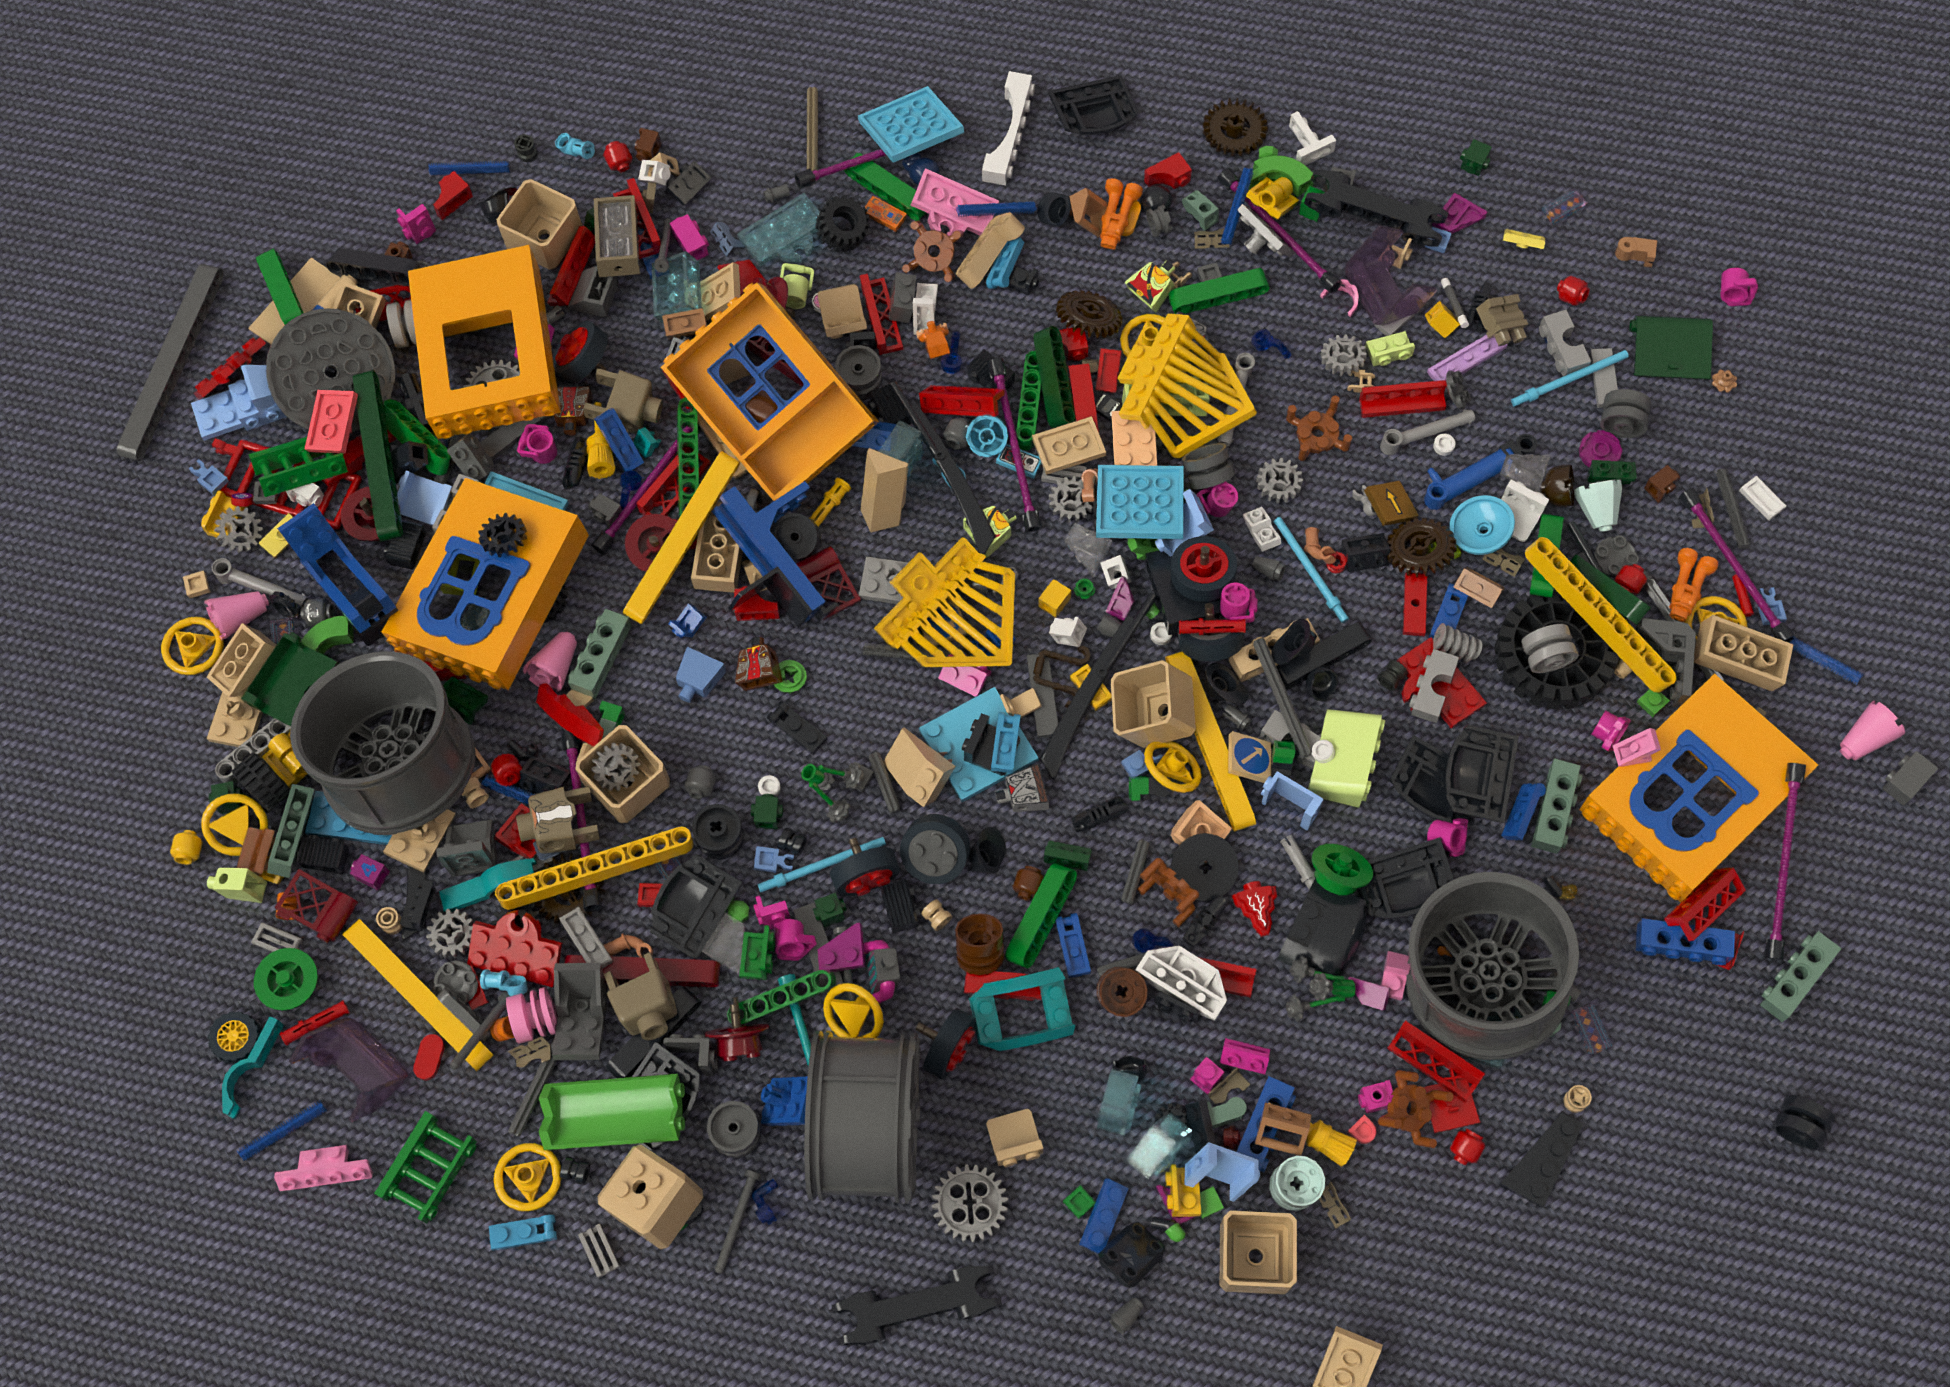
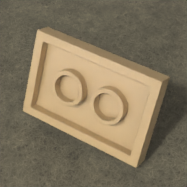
(720, 290)
(1069, 445)
(233, 721)
(419, 844)
(1347, 1360)

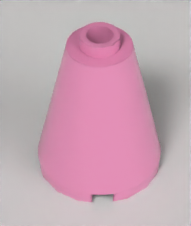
(233, 610)
(552, 661)
(1871, 731)

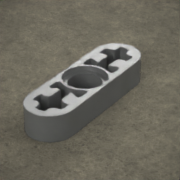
(461, 1011)

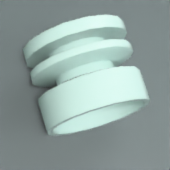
(1303, 1172)

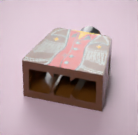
(572, 408)
(757, 666)

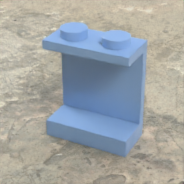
(422, 498)
(1194, 524)
(1295, 793)
(1225, 1166)

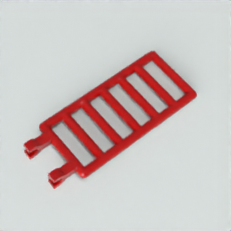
(236, 453)

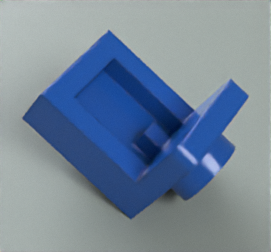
(687, 622)

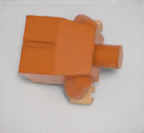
(934, 339)

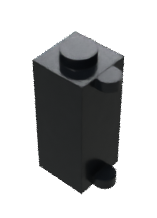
(409, 457)

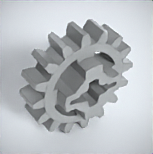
(1343, 355)
(1279, 480)
(1070, 508)
(244, 534)
(615, 766)
(448, 924)

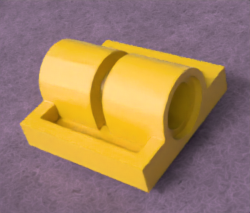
(1273, 196)
(283, 760)

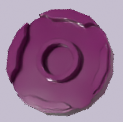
(1599, 446)

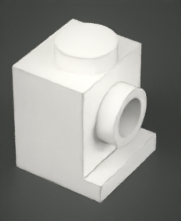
(659, 175)
(306, 495)
(1112, 567)
(1068, 631)

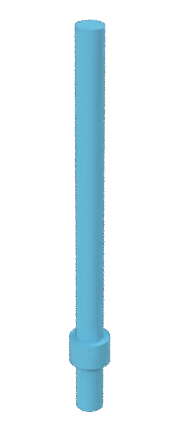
(1533, 394)
(1332, 602)
(781, 879)

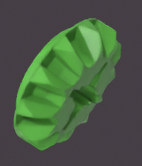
(799, 678)

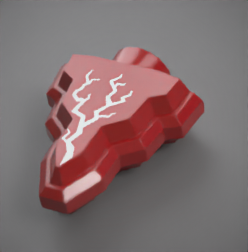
(1257, 905)

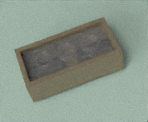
(616, 236)

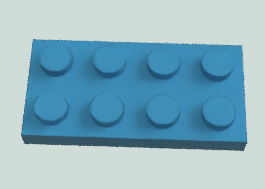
(325, 823)

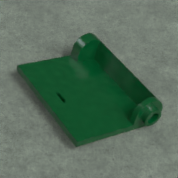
(1675, 342)
(286, 678)

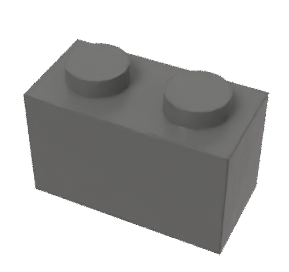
(902, 297)
(1909, 778)

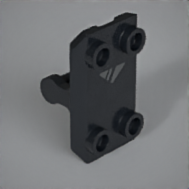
(1131, 1254)

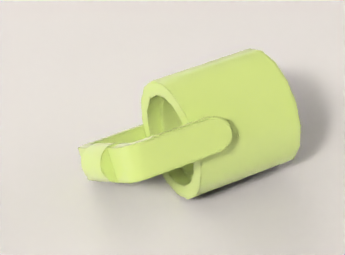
(797, 285)

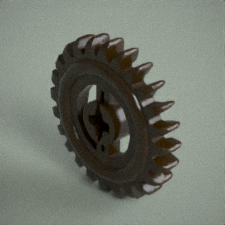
(1236, 117)
(1089, 313)
(1419, 554)
(554, 908)

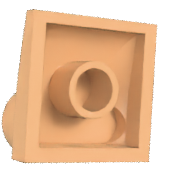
(1199, 820)

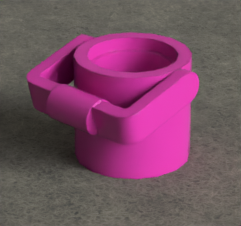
(1735, 287)
(539, 443)
(1219, 500)
(1236, 600)
(1610, 729)
(1452, 835)
(791, 940)

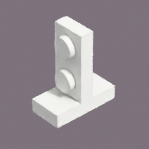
(1313, 147)
(924, 305)

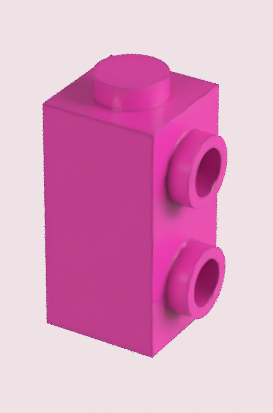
(688, 237)

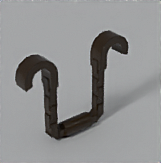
(1074, 661)

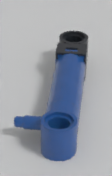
(1475, 473)

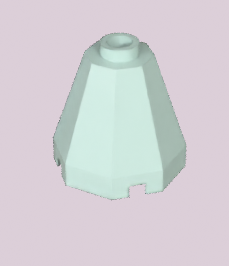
(1600, 503)

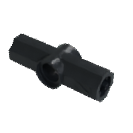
(413, 397)

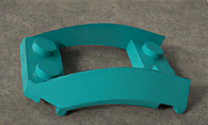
(1054, 1003)

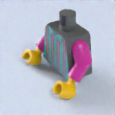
(882, 970)

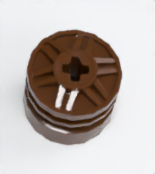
(979, 944)
(1134, 996)

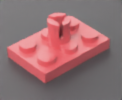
(331, 421)

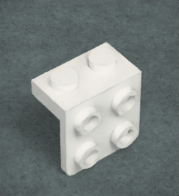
(1526, 507)

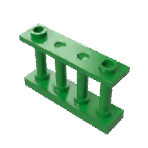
(293, 477)
(414, 1147)

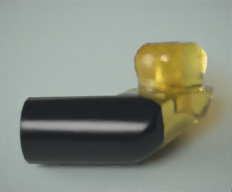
(1558, 891)

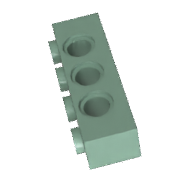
(606, 623)
(290, 830)
(1543, 836)
(1824, 952)

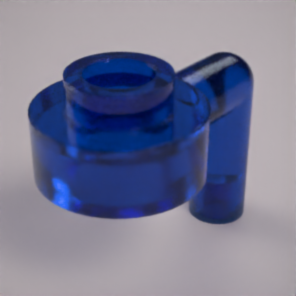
(1263, 340)
(952, 362)
(629, 481)
(1149, 941)
(764, 1212)

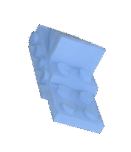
(244, 405)

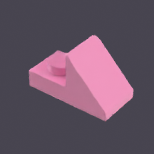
(1637, 748)
(1395, 974)

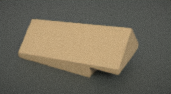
(883, 490)

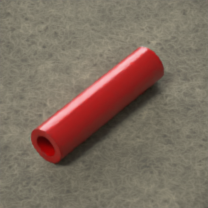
(1743, 597)

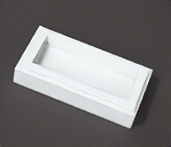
(1762, 498)

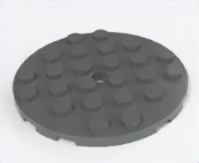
(320, 340)

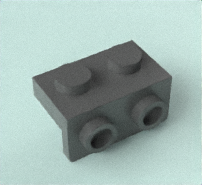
(471, 457)

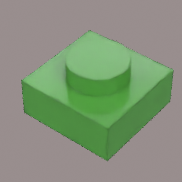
(1652, 702)

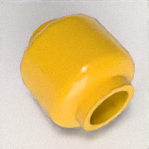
(186, 847)

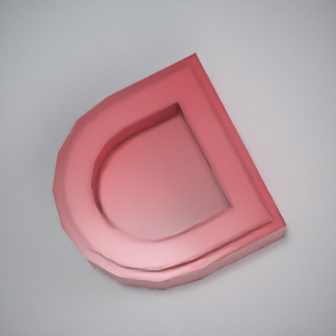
(1363, 1130)

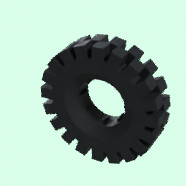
(1565, 685)

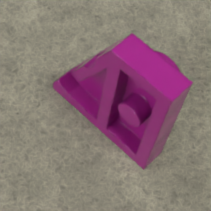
(1460, 214)
(843, 951)

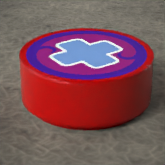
(242, 499)

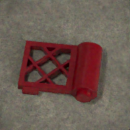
(823, 565)
(332, 916)

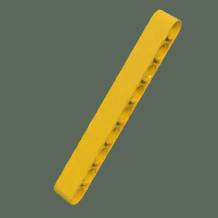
(681, 537)
(1600, 615)
(1215, 751)
(583, 868)
(415, 992)

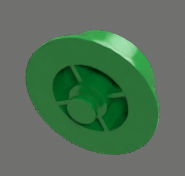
(1340, 869)
(285, 979)

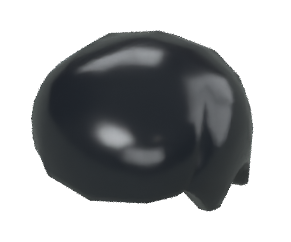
(1155, 196)
(1321, 683)
(1132, 1066)

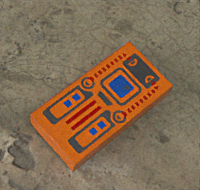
(885, 213)

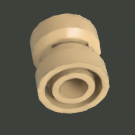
(474, 793)
(936, 915)
(392, 924)
(1577, 1094)

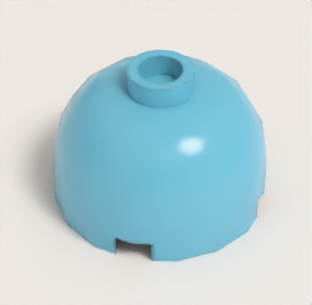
(987, 435)

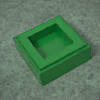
(1079, 1202)

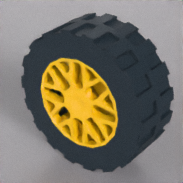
(233, 1036)

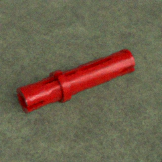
(1212, 626)
(314, 1022)

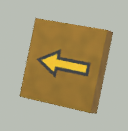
(1391, 503)

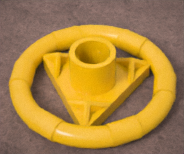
(1147, 334)
(1704, 614)
(192, 646)
(1173, 766)
(232, 825)
(852, 1012)
(527, 1177)

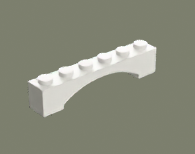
(997, 165)

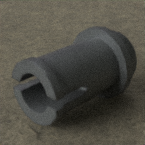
(776, 193)
(551, 317)
(1237, 717)

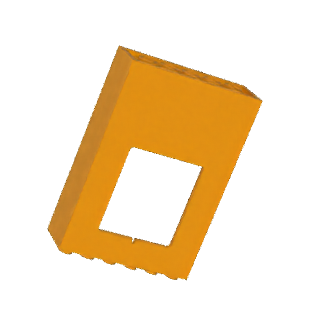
(477, 296)

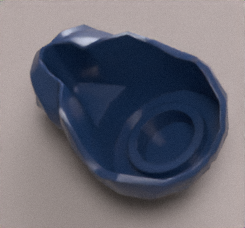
(916, 164)

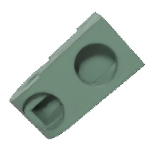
(1201, 209)
(1227, 1113)

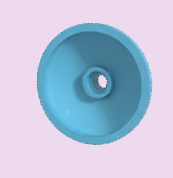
(1478, 515)

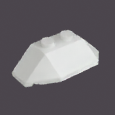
(1184, 979)

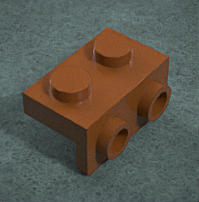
(256, 849)

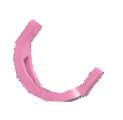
(1351, 290)

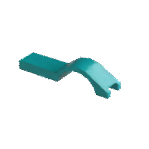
(481, 887)
(255, 1060)

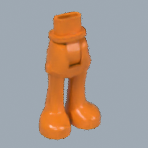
(1112, 223)
(1686, 596)

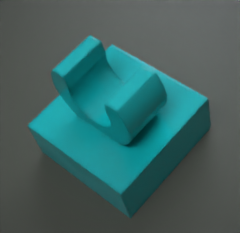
(646, 442)

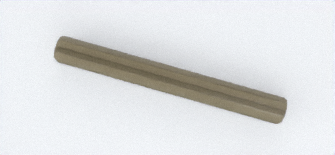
(812, 128)

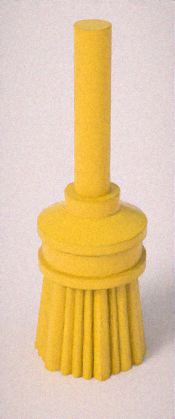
(599, 454)
(1330, 1142)

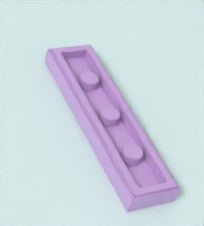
(1466, 358)

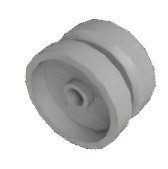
(401, 323)
(1549, 648)

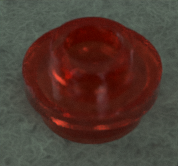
(1231, 1137)

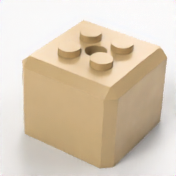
(536, 212)
(1141, 697)
(647, 785)
(661, 1207)
(1269, 1234)

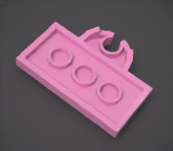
(941, 197)

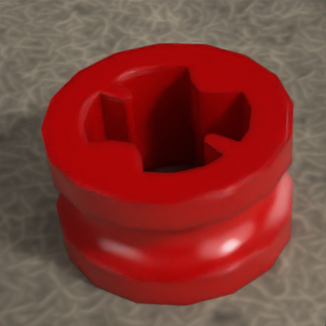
(1337, 569)

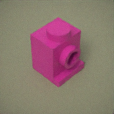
(1207, 1075)
(1369, 1103)

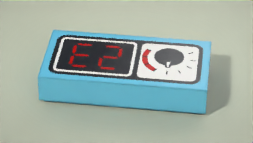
(1030, 462)

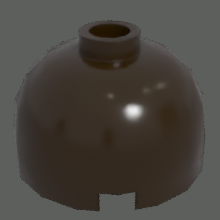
(1559, 486)

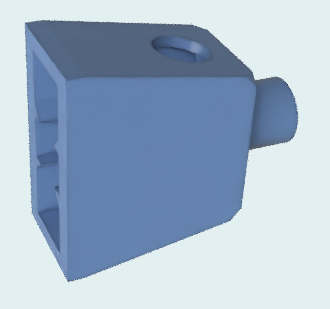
(698, 674)

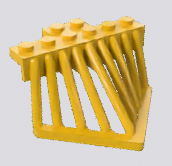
(1157, 369)
(925, 590)

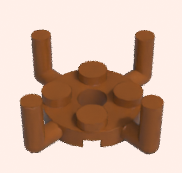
(925, 259)
(1320, 421)
(1176, 889)
(1420, 1107)

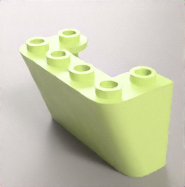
(1355, 741)

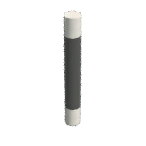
(1454, 303)

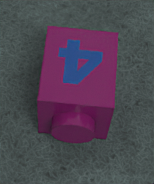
(369, 872)

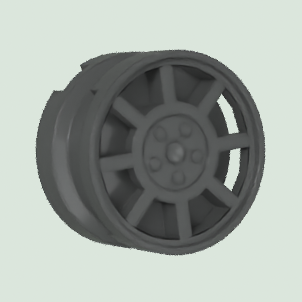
(1159, 221)

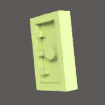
(1389, 349)

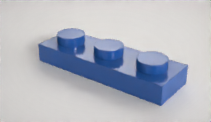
(619, 440)
(1103, 1216)

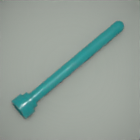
(798, 1018)

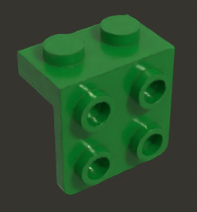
(756, 956)

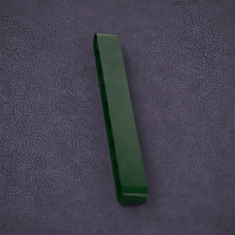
(377, 456)

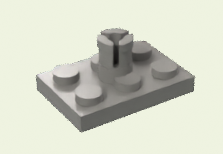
(1262, 234)
(876, 580)

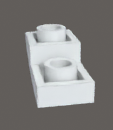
(1262, 529)

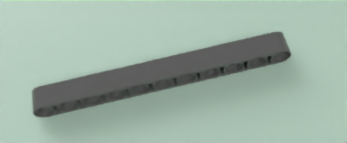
(170, 362)

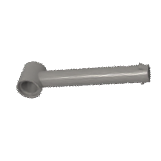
(1242, 374)
(1423, 431)
(252, 582)

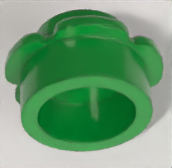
(1084, 583)

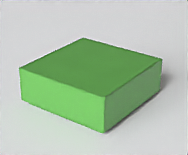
(1210, 1202)

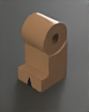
(1637, 249)

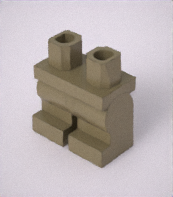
(1503, 318)

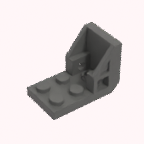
(1679, 641)
(469, 848)
(580, 1011)

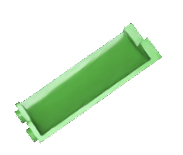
(612, 1112)

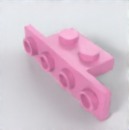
(323, 1168)

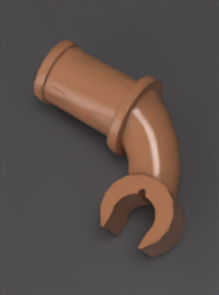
(1089, 478)
(1314, 549)
(625, 942)

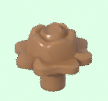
(1724, 381)

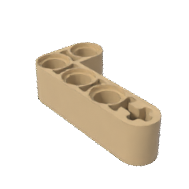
(987, 248)

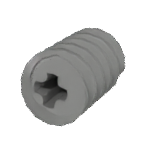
(1457, 643)

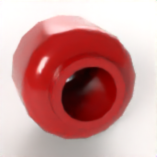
(618, 156)
(1573, 290)
(1631, 578)
(506, 769)
(1467, 1147)

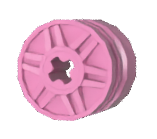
(530, 1015)

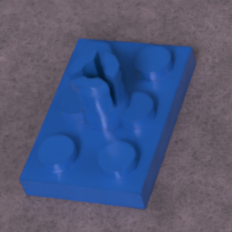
(784, 1101)

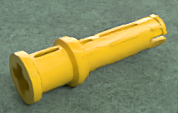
(832, 497)

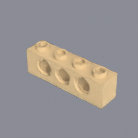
(1247, 668)

